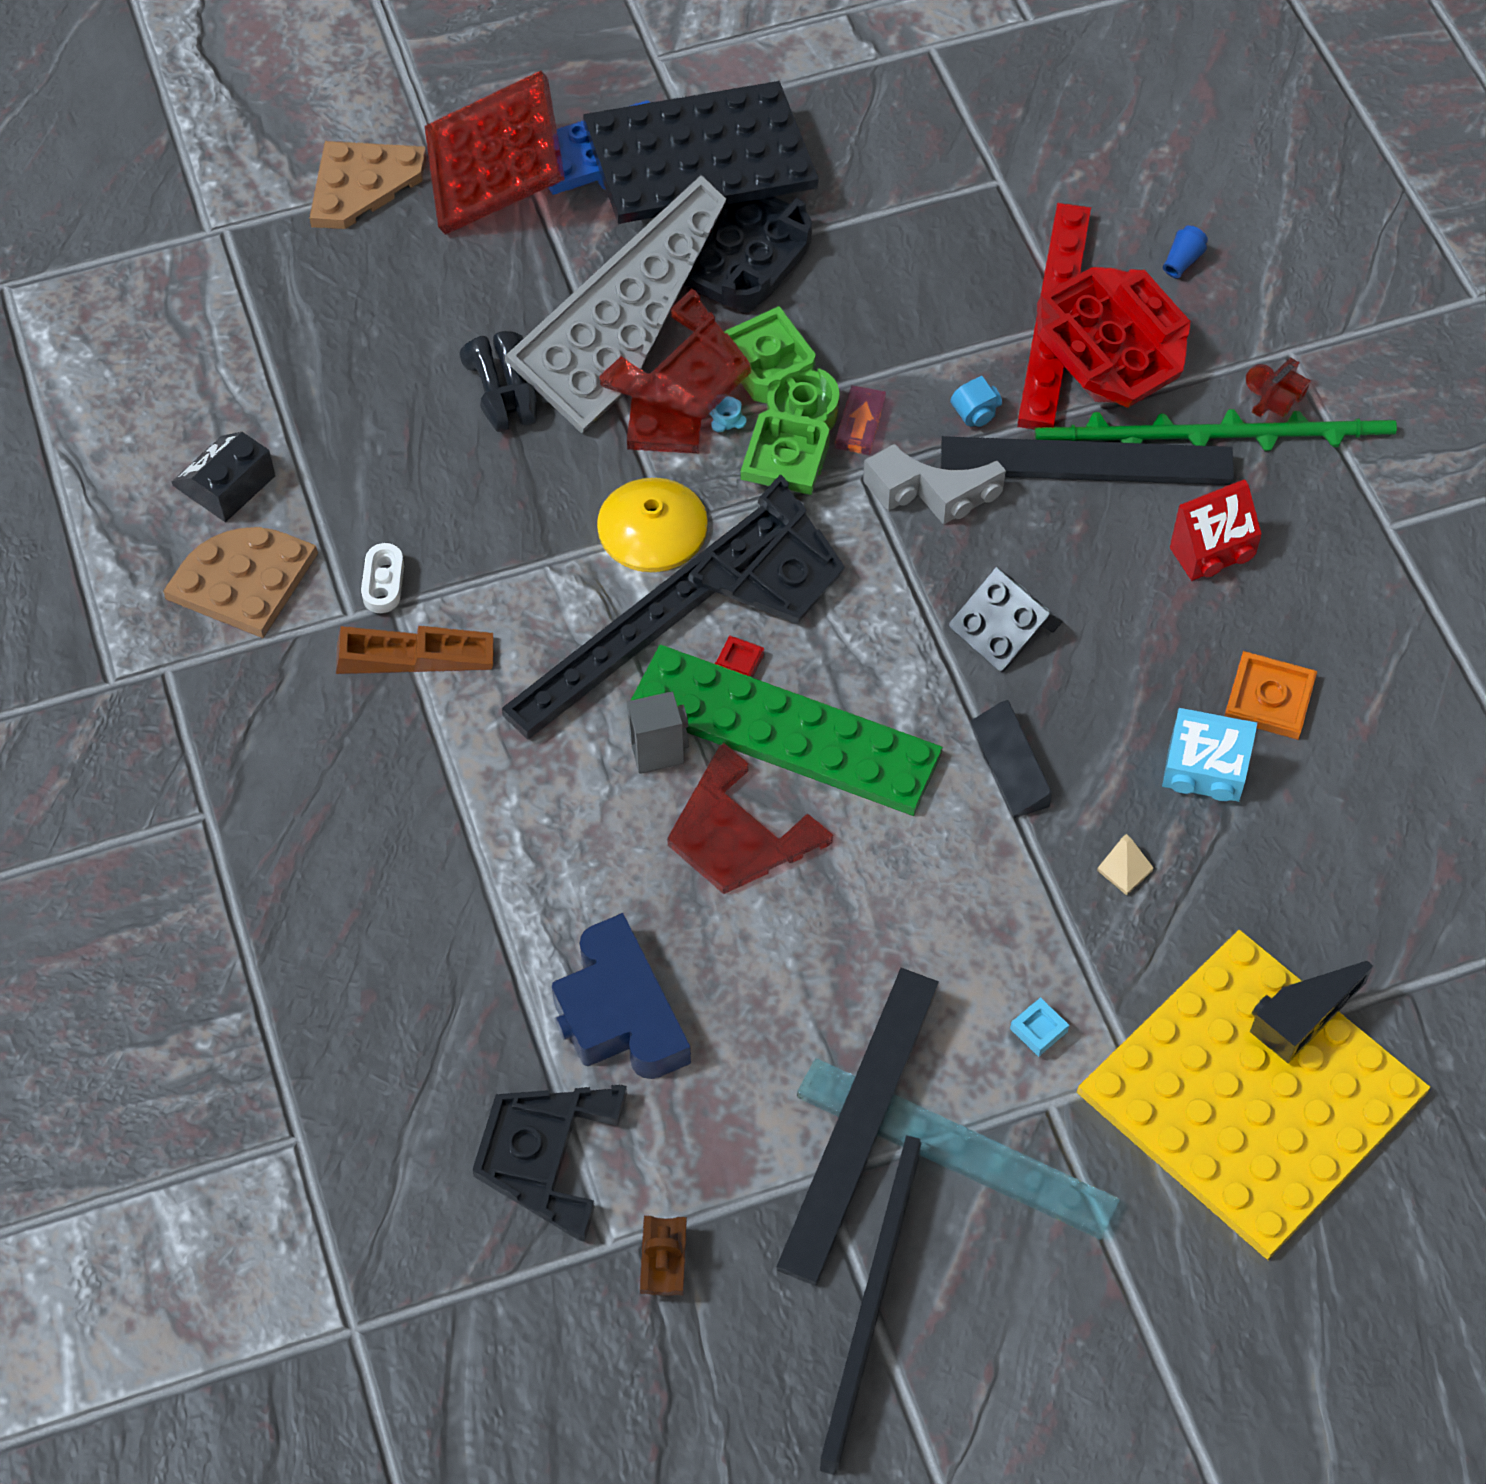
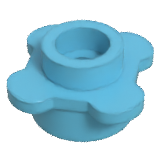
(731, 407)

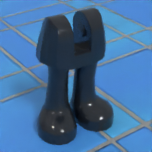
(499, 400)

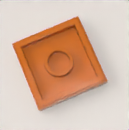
(1271, 694)

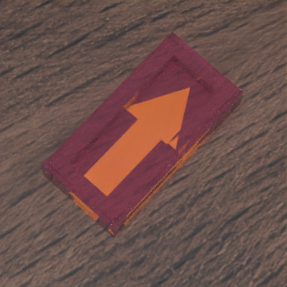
(860, 420)

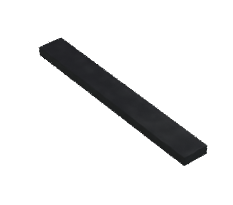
(1092, 460)
(857, 1127)
(870, 1307)

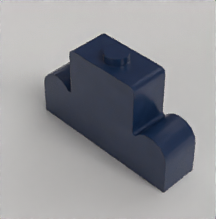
(618, 1004)

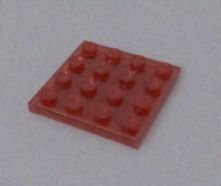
(494, 152)

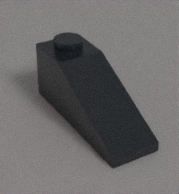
(1304, 1008)

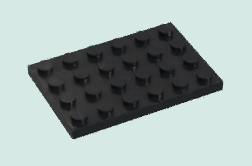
(731, 137)

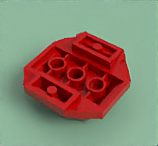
(1115, 333)

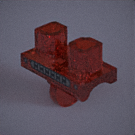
(1277, 388)

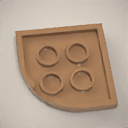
(242, 577)

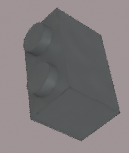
(657, 731)

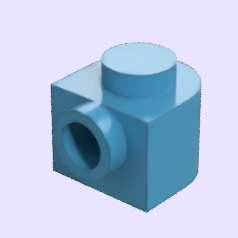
(976, 402)

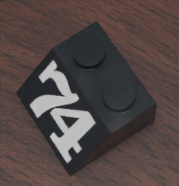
(227, 474)

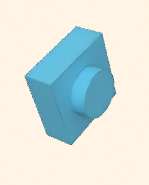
(1039, 1027)

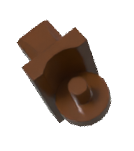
(663, 1256)

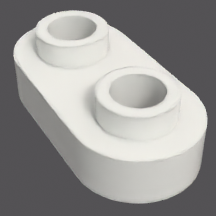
(382, 581)

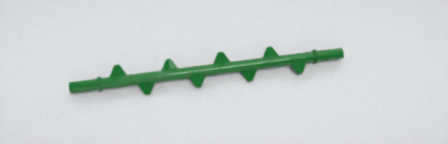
(1230, 427)

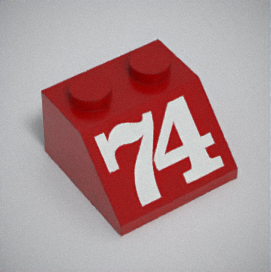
(1216, 531)

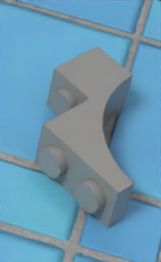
(948, 493)

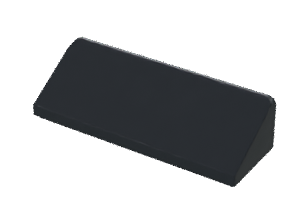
(1011, 760)

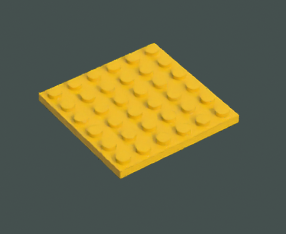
(1235, 1118)

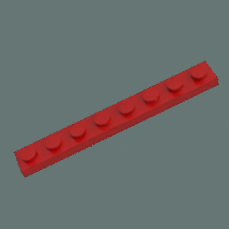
(1044, 369)

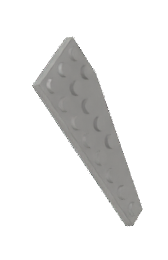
(617, 309)

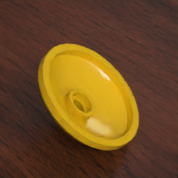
(652, 538)

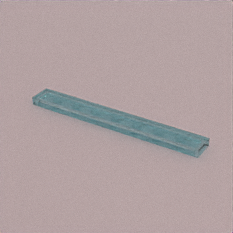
(973, 1155)

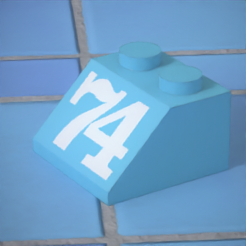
(1209, 755)

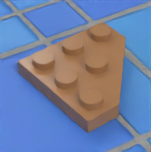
(361, 178)

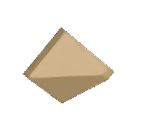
(1125, 865)

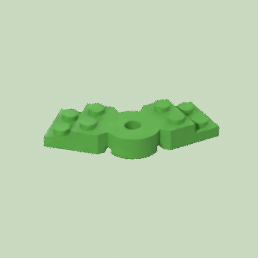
(800, 403)

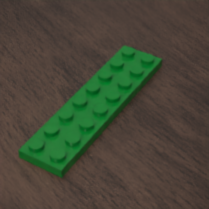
(794, 731)

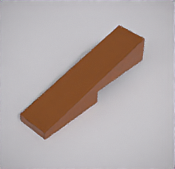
(424, 651)

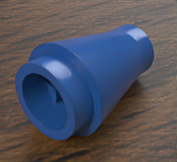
(1185, 250)

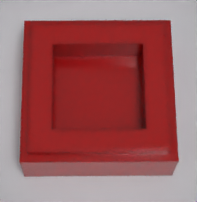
(740, 656)

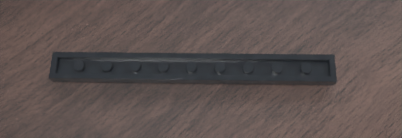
(634, 629)

